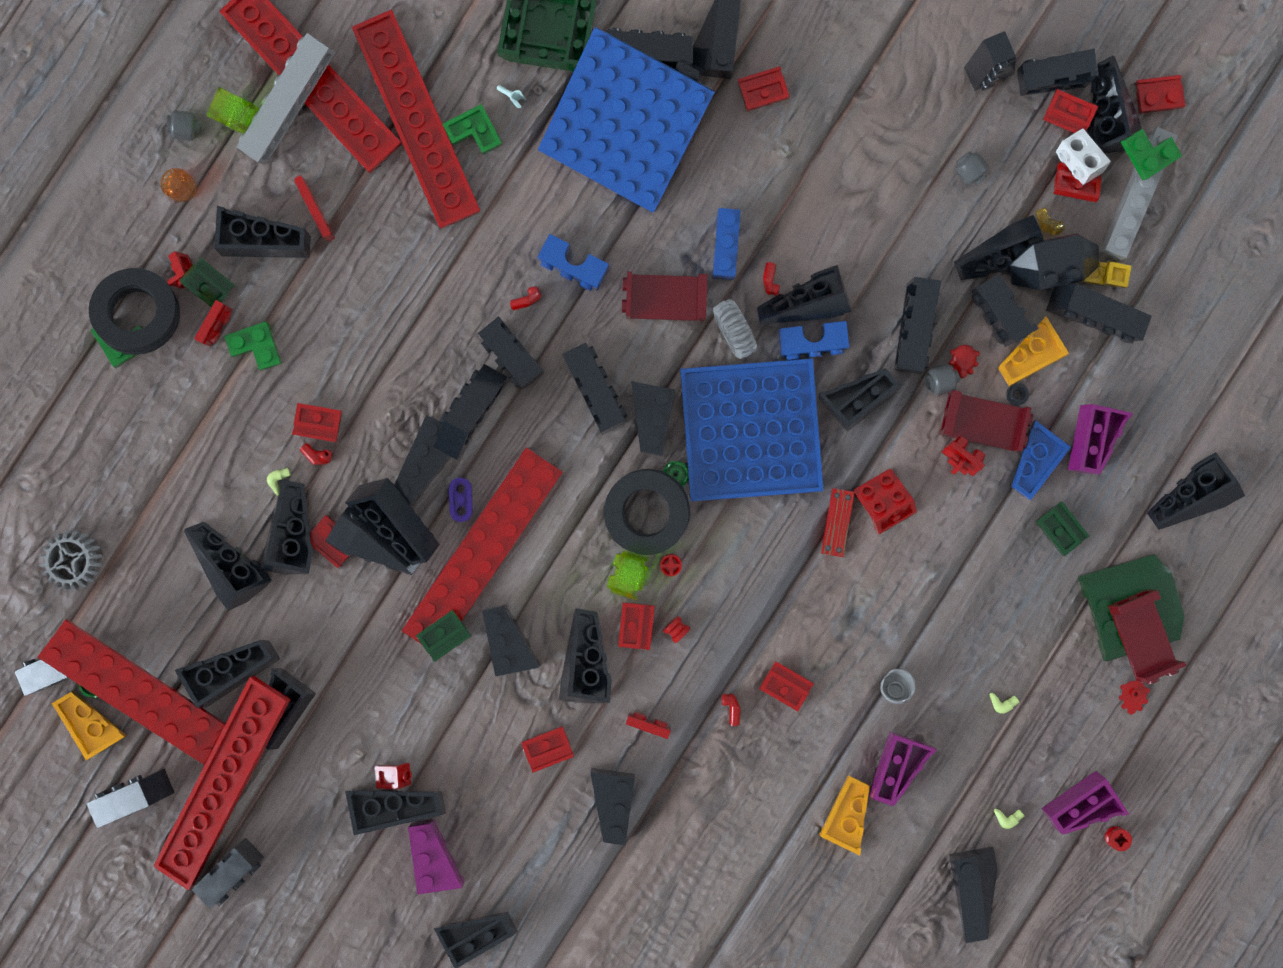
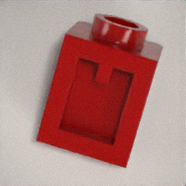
(180, 265)
(393, 776)

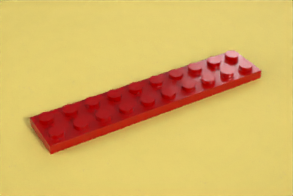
(331, 97)
(416, 119)
(487, 542)
(132, 690)
(221, 782)

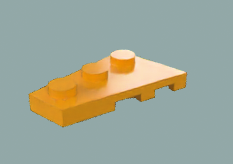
(1033, 354)
(86, 725)
(847, 816)

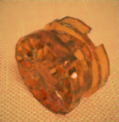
(178, 185)

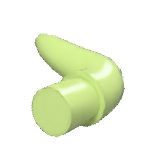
(275, 476)
(1003, 707)
(1009, 822)

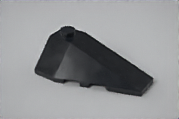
(1115, 113)
(999, 250)
(359, 538)

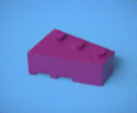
(1095, 437)
(898, 767)
(1084, 804)
(432, 861)

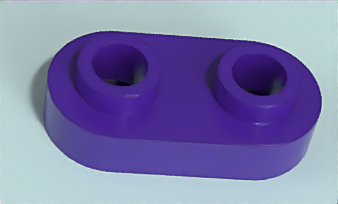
(460, 499)

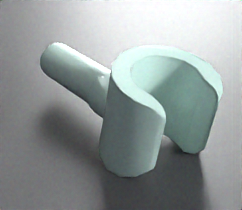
(514, 96)

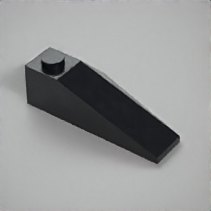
(717, 40)
(815, 300)
(1202, 491)
(289, 540)
(227, 569)
(585, 667)
(974, 884)

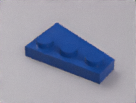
(1038, 460)

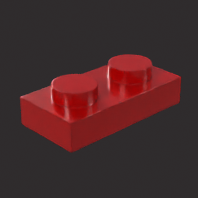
(640, 722)

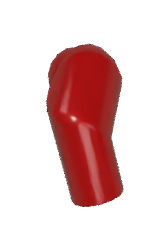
(768, 278)
(526, 301)
(316, 457)
(735, 710)

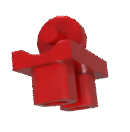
(962, 459)

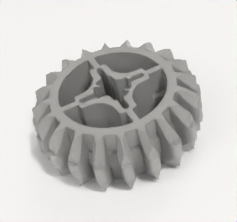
(735, 328)
(61, 545)

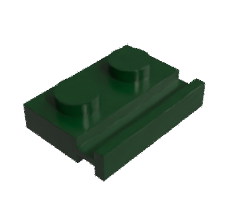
(206, 282)
(1062, 528)
(443, 635)

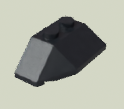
(1055, 262)

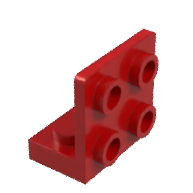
(886, 500)

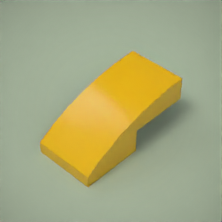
(1110, 274)

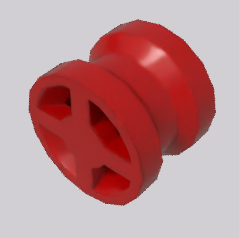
(668, 565)
(676, 629)
(1114, 834)

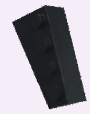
(991, 62)
(257, 237)
(1099, 312)
(917, 325)
(221, 674)
(388, 808)

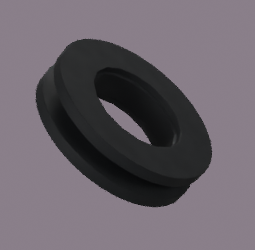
(118, 285)
(623, 532)

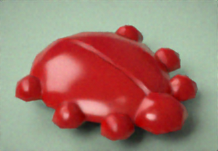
(964, 360)
(1133, 696)

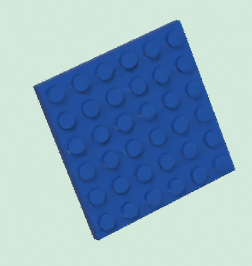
(625, 119)
(751, 430)

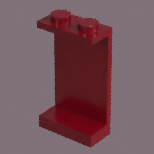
(665, 297)
(986, 422)
(1144, 637)

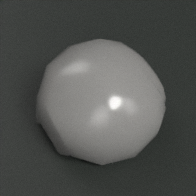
(897, 686)

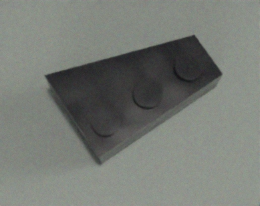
(1057, 72)
(510, 353)
(299, 697)

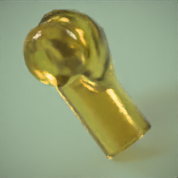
(1047, 224)

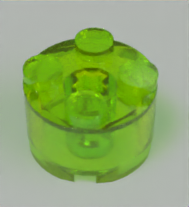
(231, 110)
(628, 575)

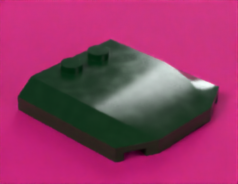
(546, 32)
(1122, 581)

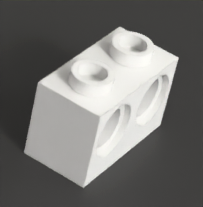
(1086, 154)

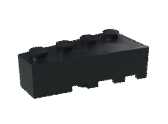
(660, 46)
(594, 388)
(468, 410)
(422, 462)
(395, 520)

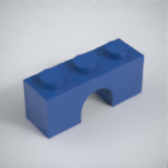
(726, 244)
(554, 257)
(794, 343)

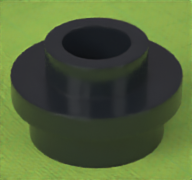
(1024, 394)

